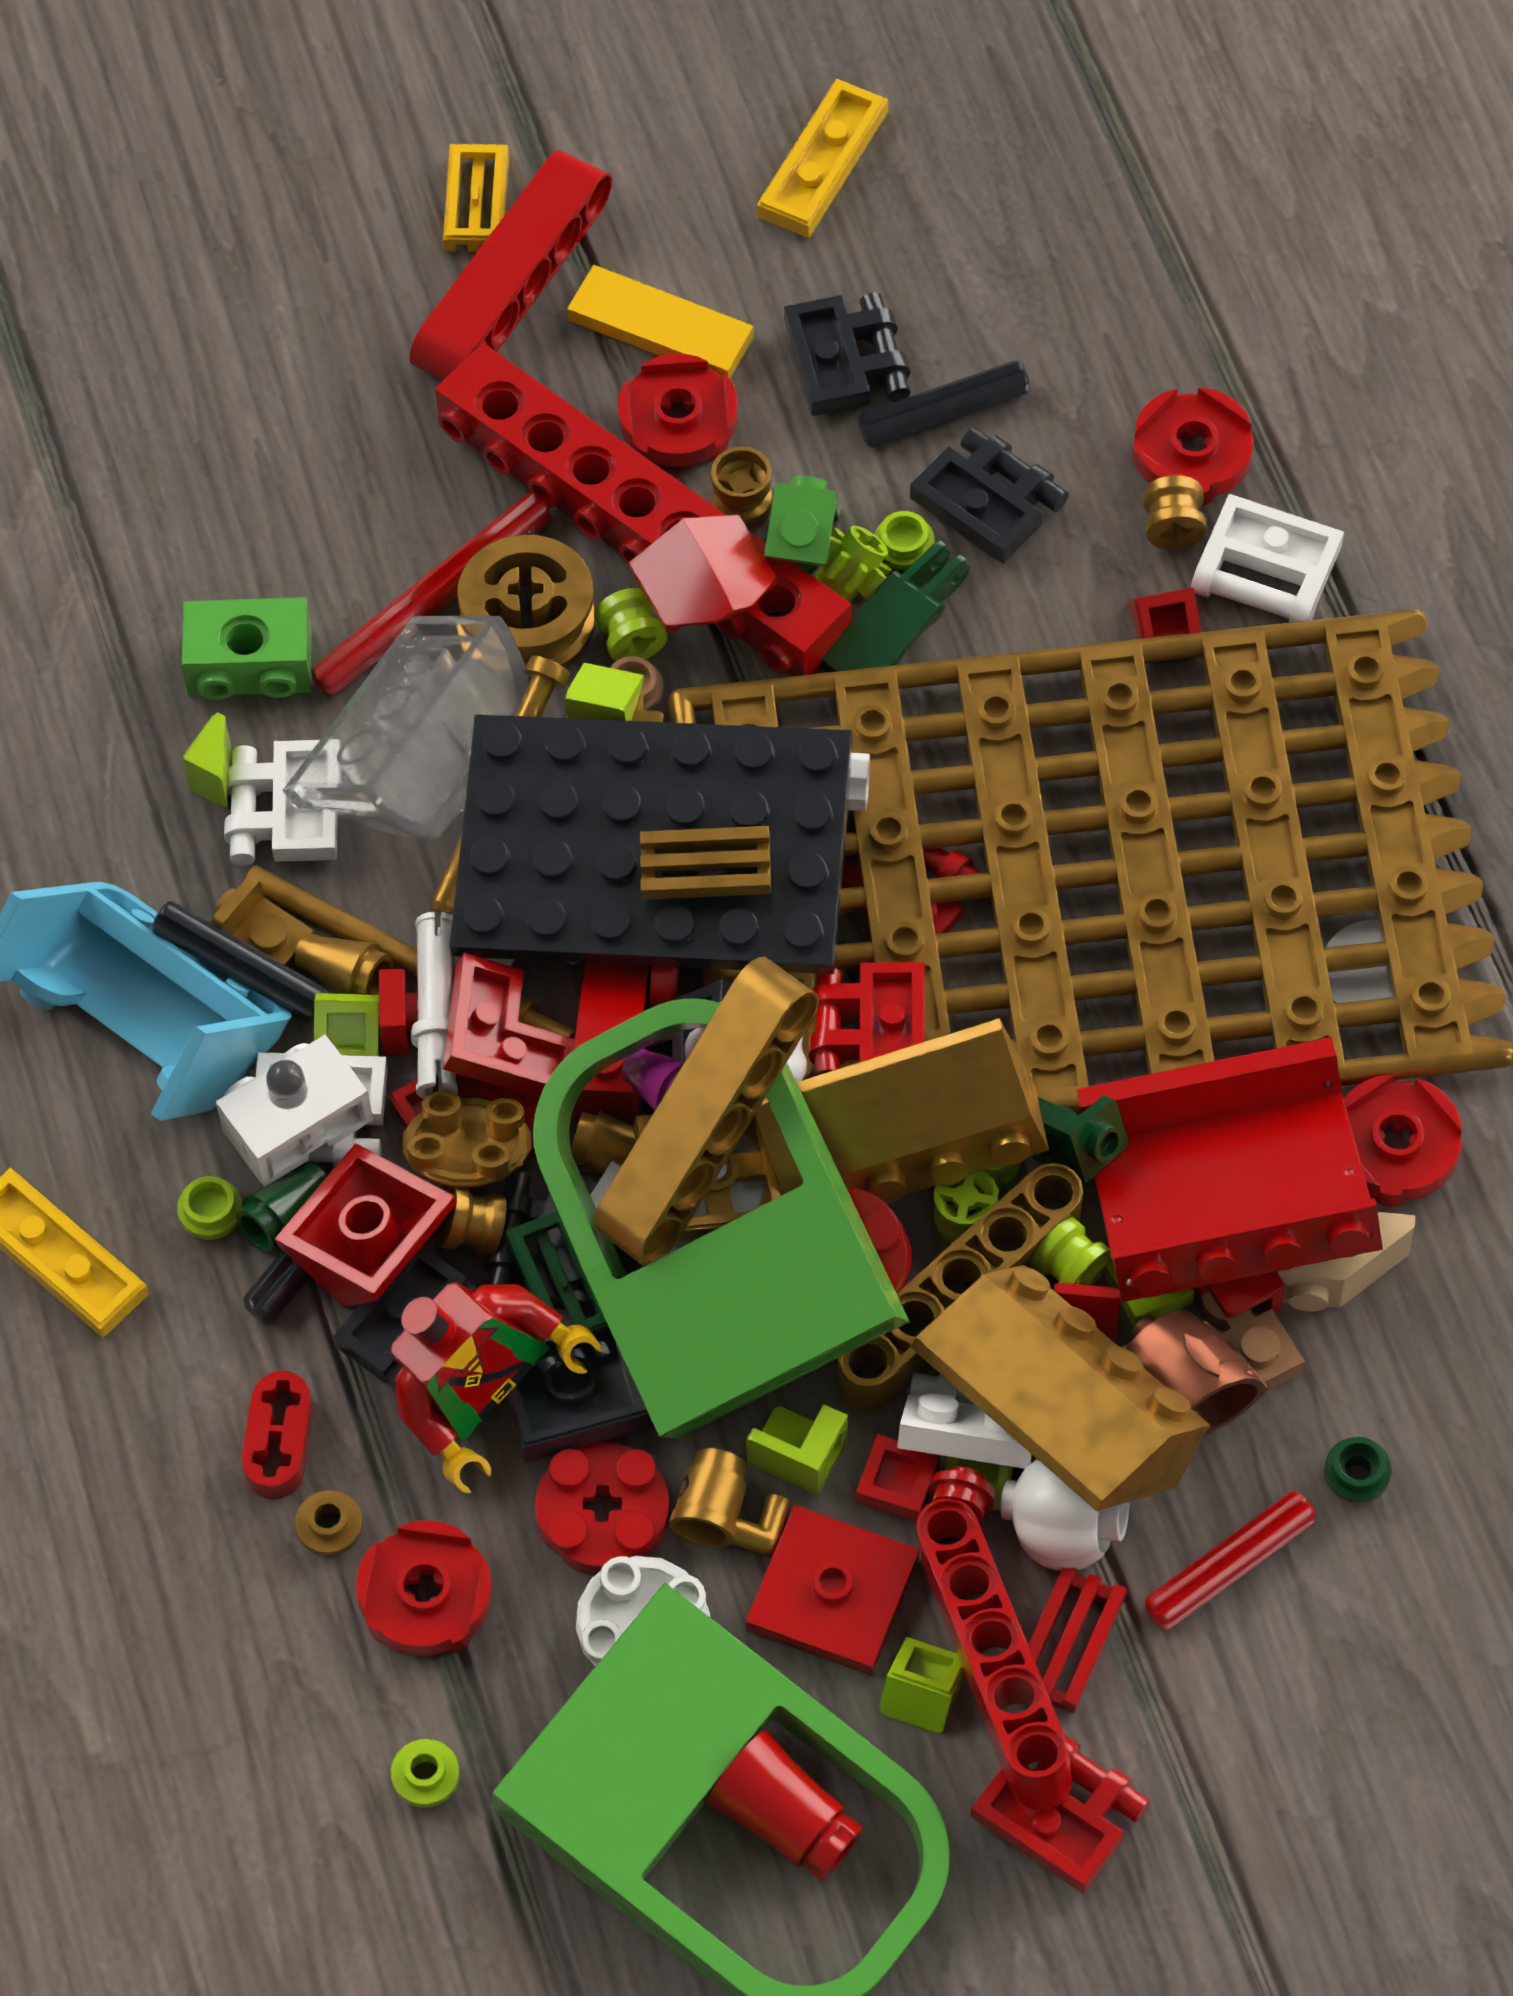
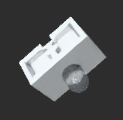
(293, 1109)

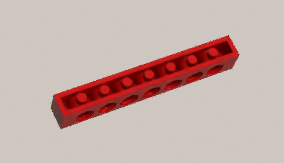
(629, 484)

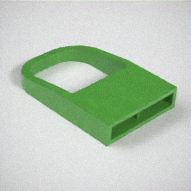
(742, 1301)
(644, 1750)

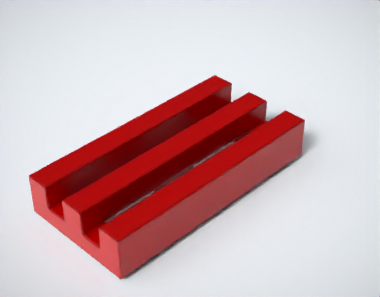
(1089, 1589)

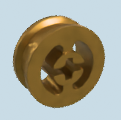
(559, 588)

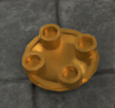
(466, 1139)

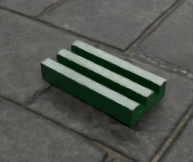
(538, 1229)

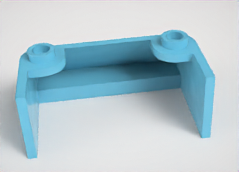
(100, 952)

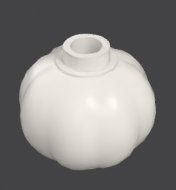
(1056, 1522)

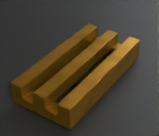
(705, 840)

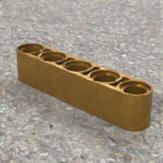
(705, 1111)
(966, 1259)

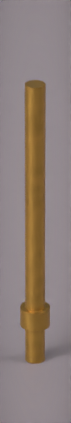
(352, 928)

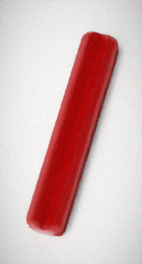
(1229, 1560)

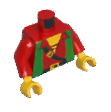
(466, 1357)

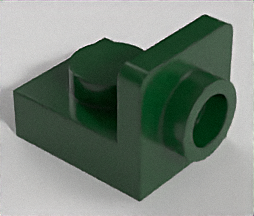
(1083, 1140)

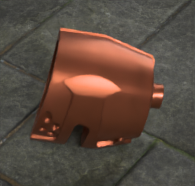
(1198, 1364)

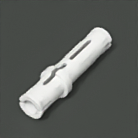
(435, 988)

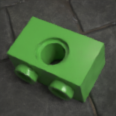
(223, 628)

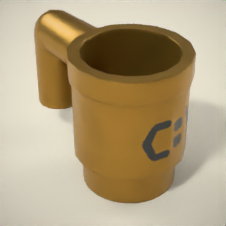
(712, 1502)

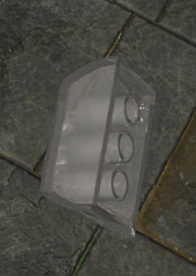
(406, 734)

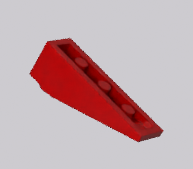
(607, 999)

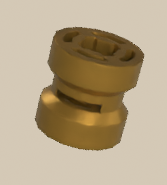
(742, 485)

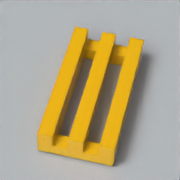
(474, 234)

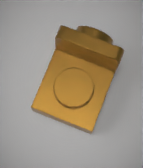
(259, 922)

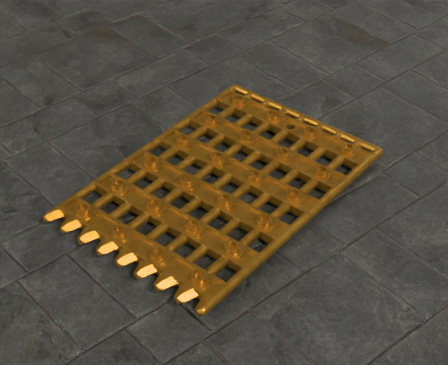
(1154, 919)

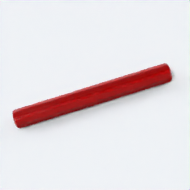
(422, 599)

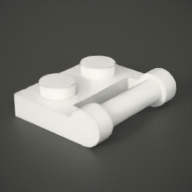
(1271, 545)

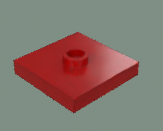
(832, 1589)

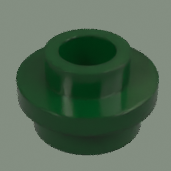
(1360, 1452)

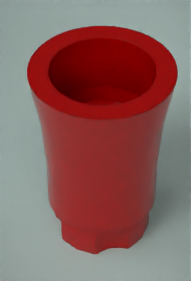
(785, 1807)

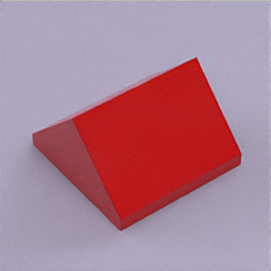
(363, 1226)

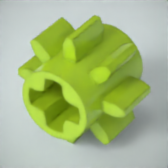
(855, 563)

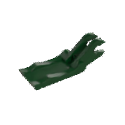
(897, 613)

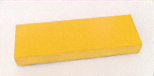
(822, 158)
(658, 320)
(65, 1257)

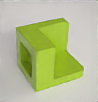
(799, 1448)

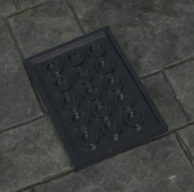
(558, 848)

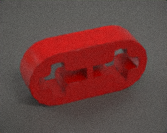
(263, 1432)

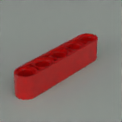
(513, 264)
(994, 1679)

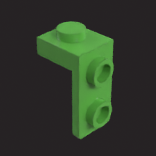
(802, 521)

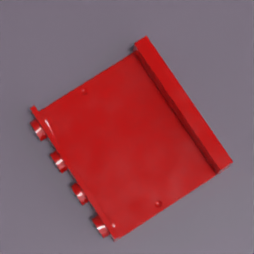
(1233, 1171)

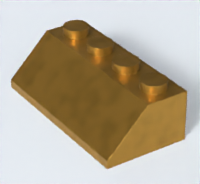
(919, 1115)
(1063, 1388)

